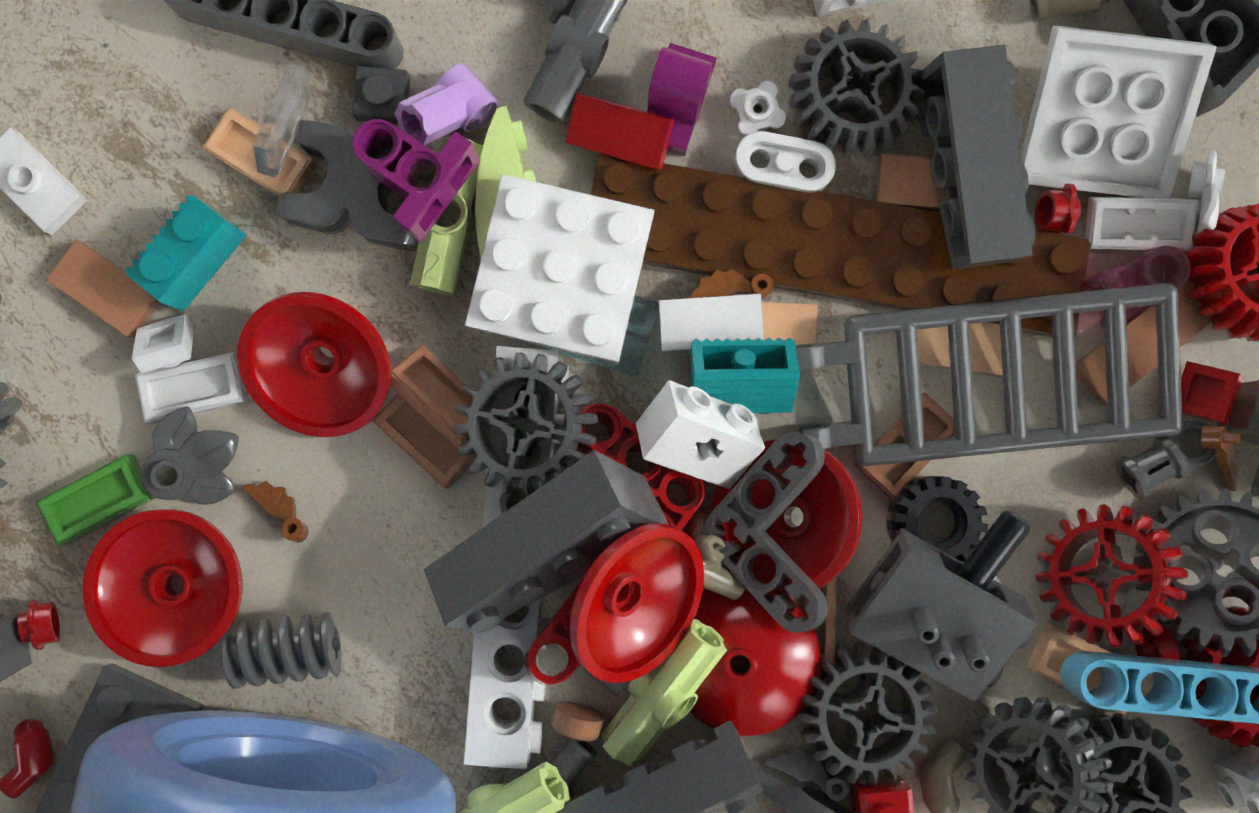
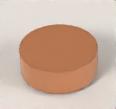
(577, 721)

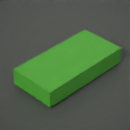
(94, 500)

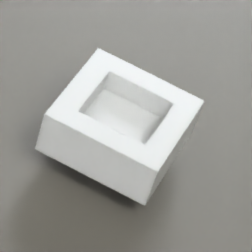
(163, 344)

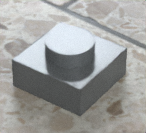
(379, 93)

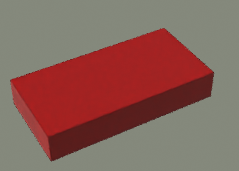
(619, 130)

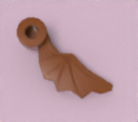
(732, 282)
(1223, 442)
(280, 505)

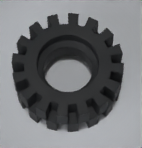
(952, 494)

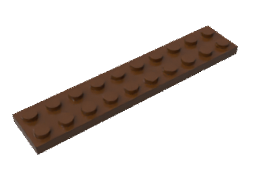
(828, 242)

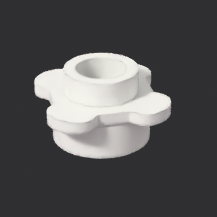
(747, 118)

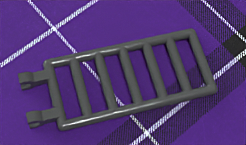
(1009, 314)

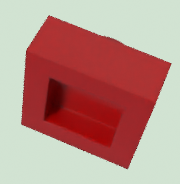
(1209, 392)

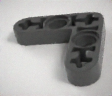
(753, 523)

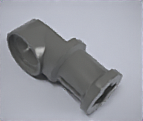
(1161, 462)

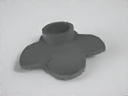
(194, 456)

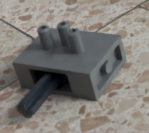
(946, 612)

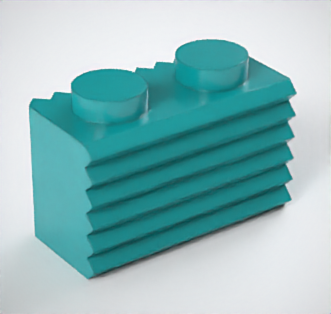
(185, 253)
(747, 372)

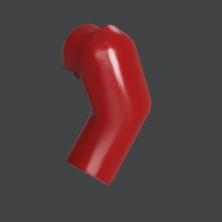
(32, 756)

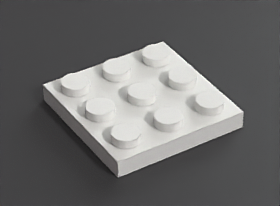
(1114, 111)
(559, 268)

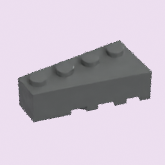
(977, 156)
(540, 543)

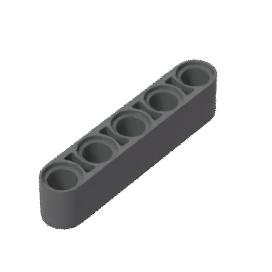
(302, 27)

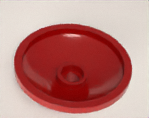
(301, 385)
(829, 524)
(132, 595)
(636, 602)
(779, 670)

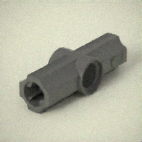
(572, 56)

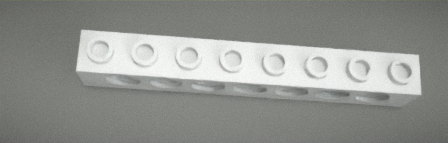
(489, 737)

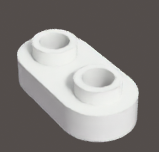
(784, 157)

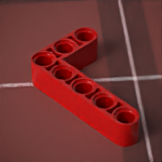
(621, 441)

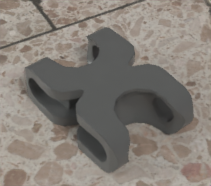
(347, 192)

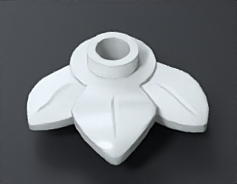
(1206, 186)

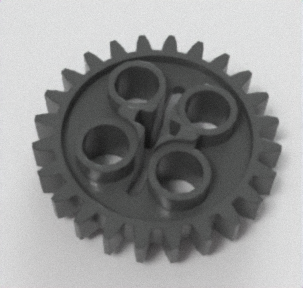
(1203, 609)

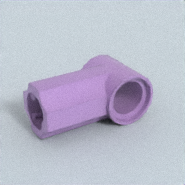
(452, 103)

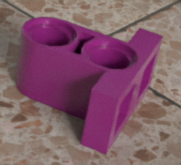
(679, 90)
(406, 162)

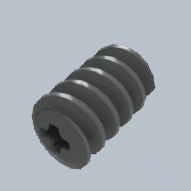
(282, 653)

